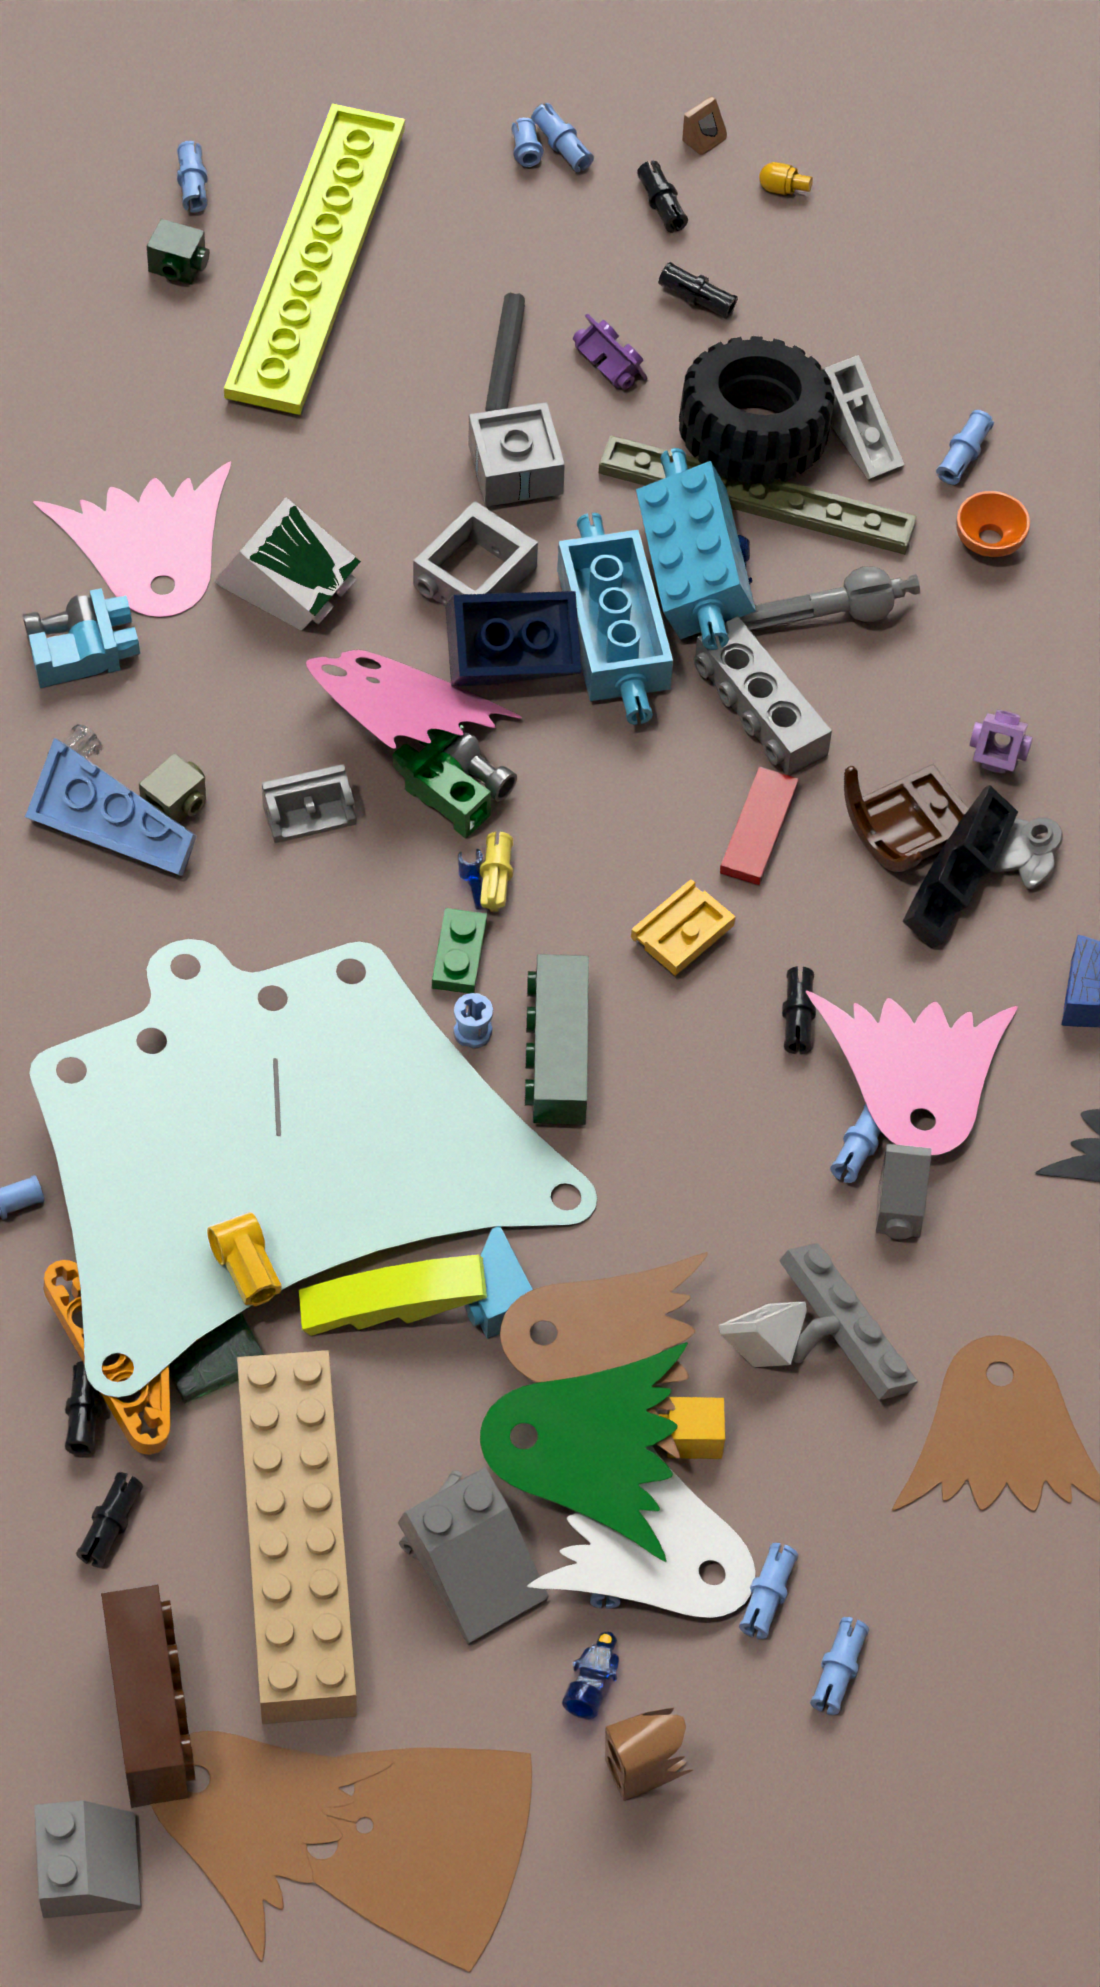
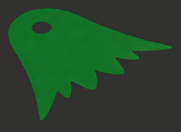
(589, 1443)

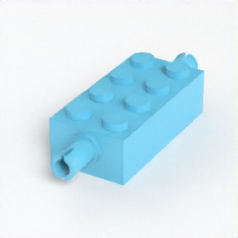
(695, 550)
(618, 616)

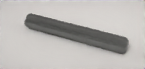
(505, 352)

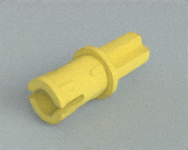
(496, 871)

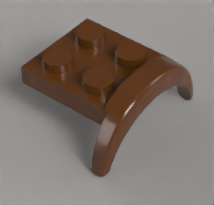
(904, 818)

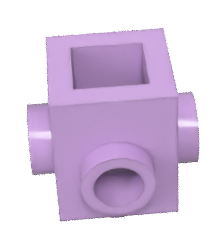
(996, 756)

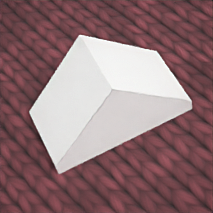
(767, 1333)

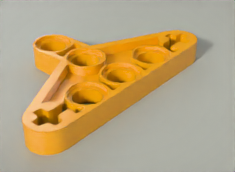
(154, 1392)

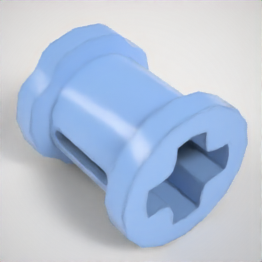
(478, 1017)

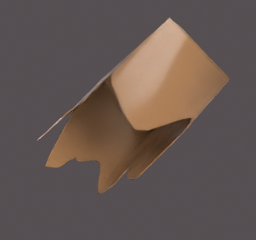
(640, 1751)

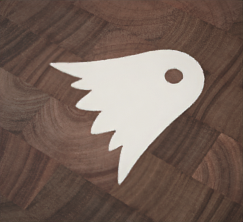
(688, 1537)

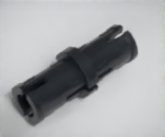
(662, 196)
(697, 290)
(798, 1010)
(83, 1411)
(109, 1519)

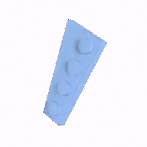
(100, 809)

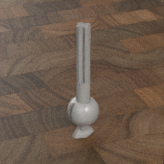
(865, 594)

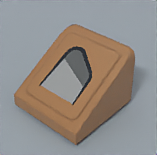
(704, 126)

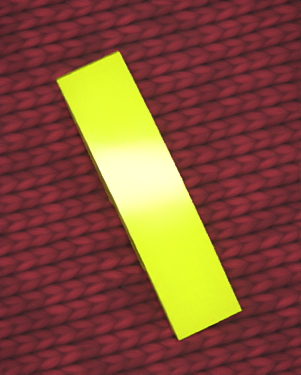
(392, 1292)

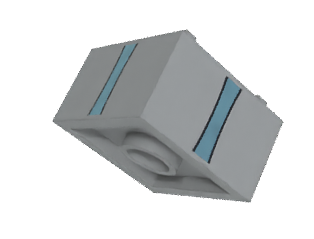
(516, 454)

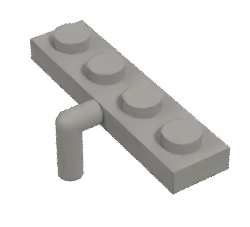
(847, 1322)

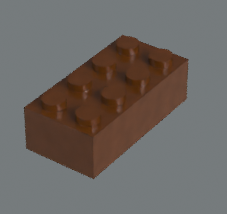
(148, 1695)

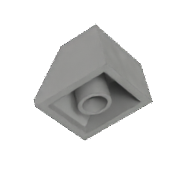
(86, 1859)

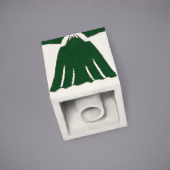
(290, 568)

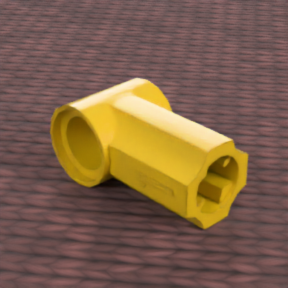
(241, 1248)

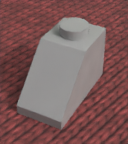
(902, 1191)

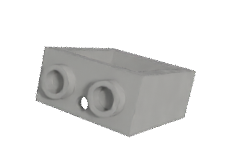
(489, 532)

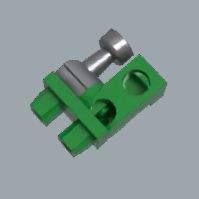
(443, 781)

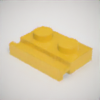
(683, 927)

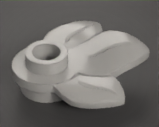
(1028, 854)

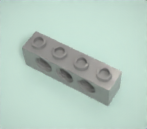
(782, 704)

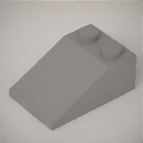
(473, 1554)

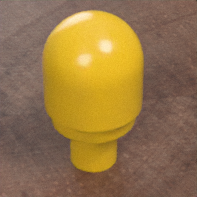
(783, 179)

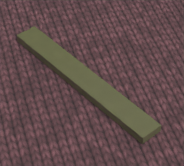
(775, 501)

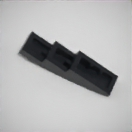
(960, 865)

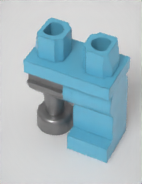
(90, 640)

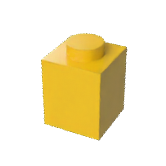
(699, 1427)

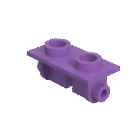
(600, 341)

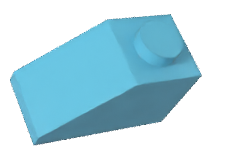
(503, 1281)

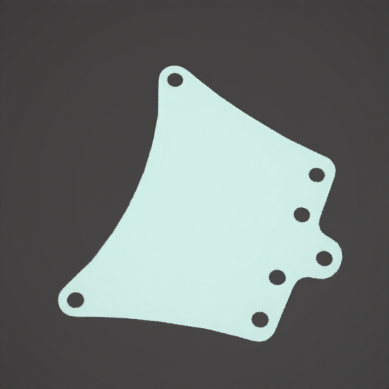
(375, 1148)

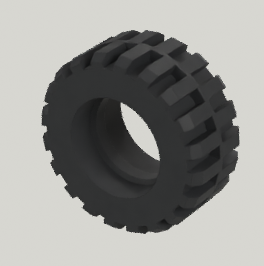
(762, 376)

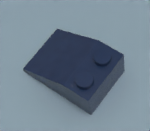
(512, 637)

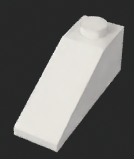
(860, 419)

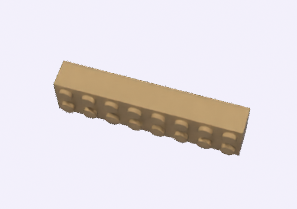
(296, 1538)

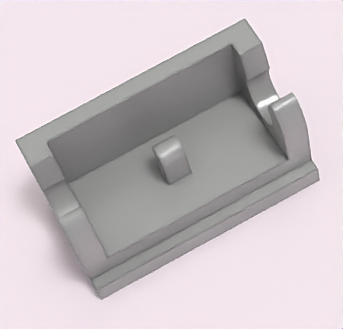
(308, 803)

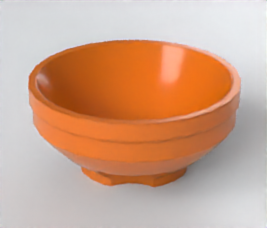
(997, 513)

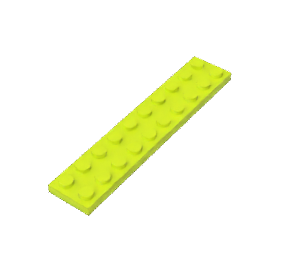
(314, 260)

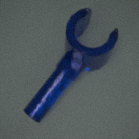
(470, 872)

